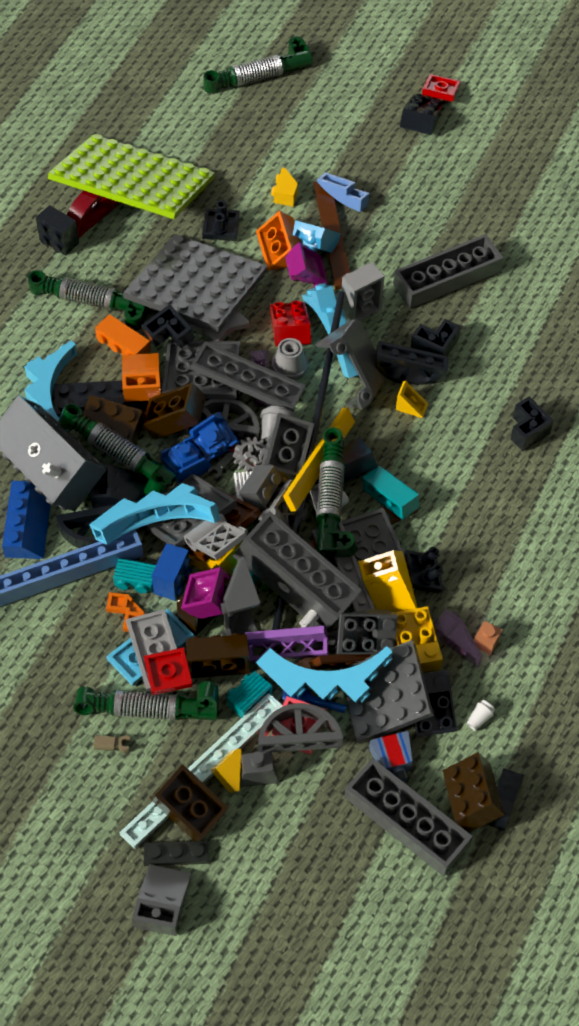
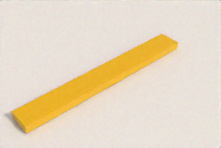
(310, 471)

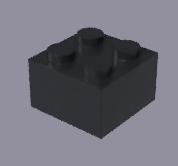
(57, 230)

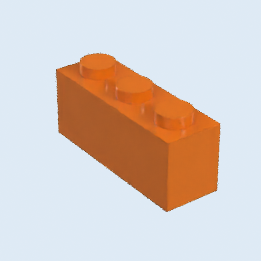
(121, 337)

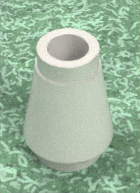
(480, 715)

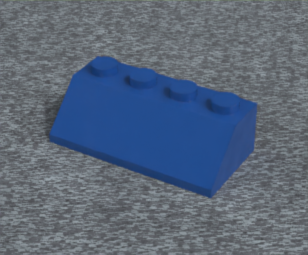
(26, 522)

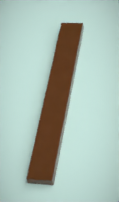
(329, 220)

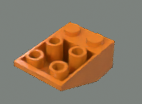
(140, 377)

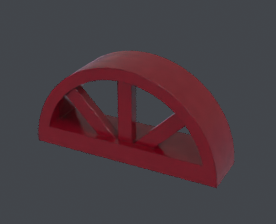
(89, 210)

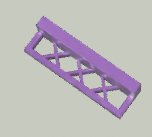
(289, 636)

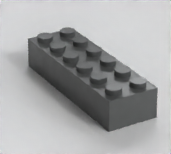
(448, 271)
(408, 817)

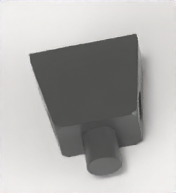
(258, 769)

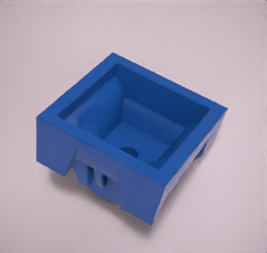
(214, 436)
(185, 459)

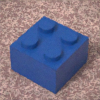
(171, 572)

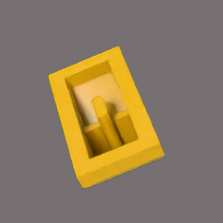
(410, 401)
(228, 770)

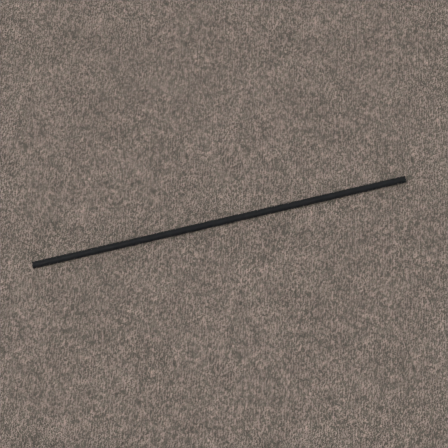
(316, 420)

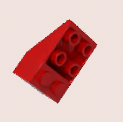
(290, 321)

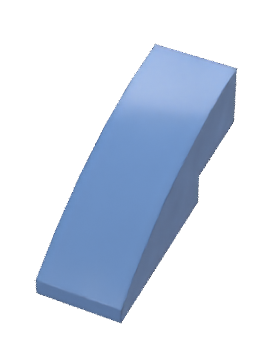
(344, 191)

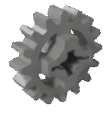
(252, 456)

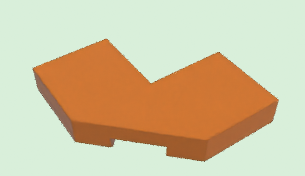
(125, 605)

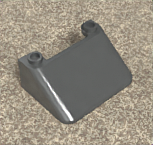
(356, 342)
(238, 600)

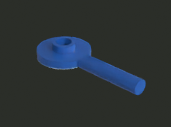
(306, 697)

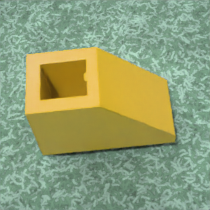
(285, 189)

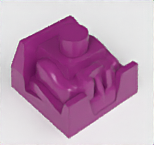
(305, 265)
(205, 593)

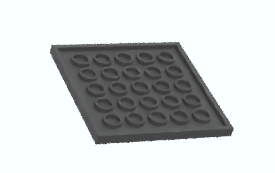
(197, 282)

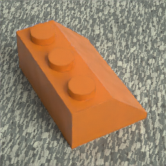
(277, 240)

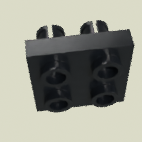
(221, 223)
(424, 570)

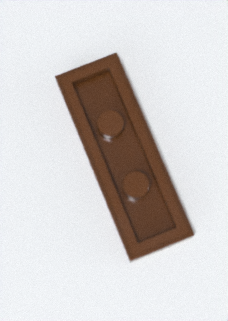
(336, 660)

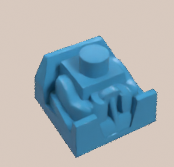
(316, 237)

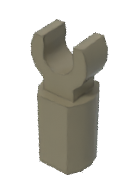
(111, 743)

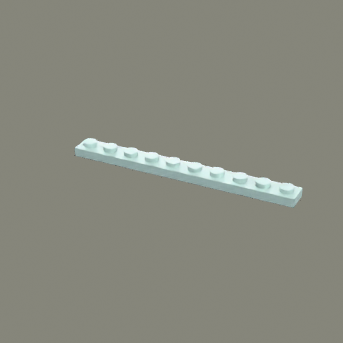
(235, 738)

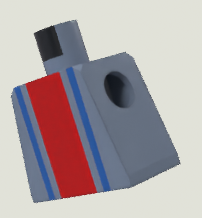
(393, 753)

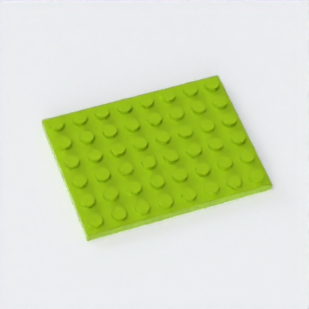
(132, 176)

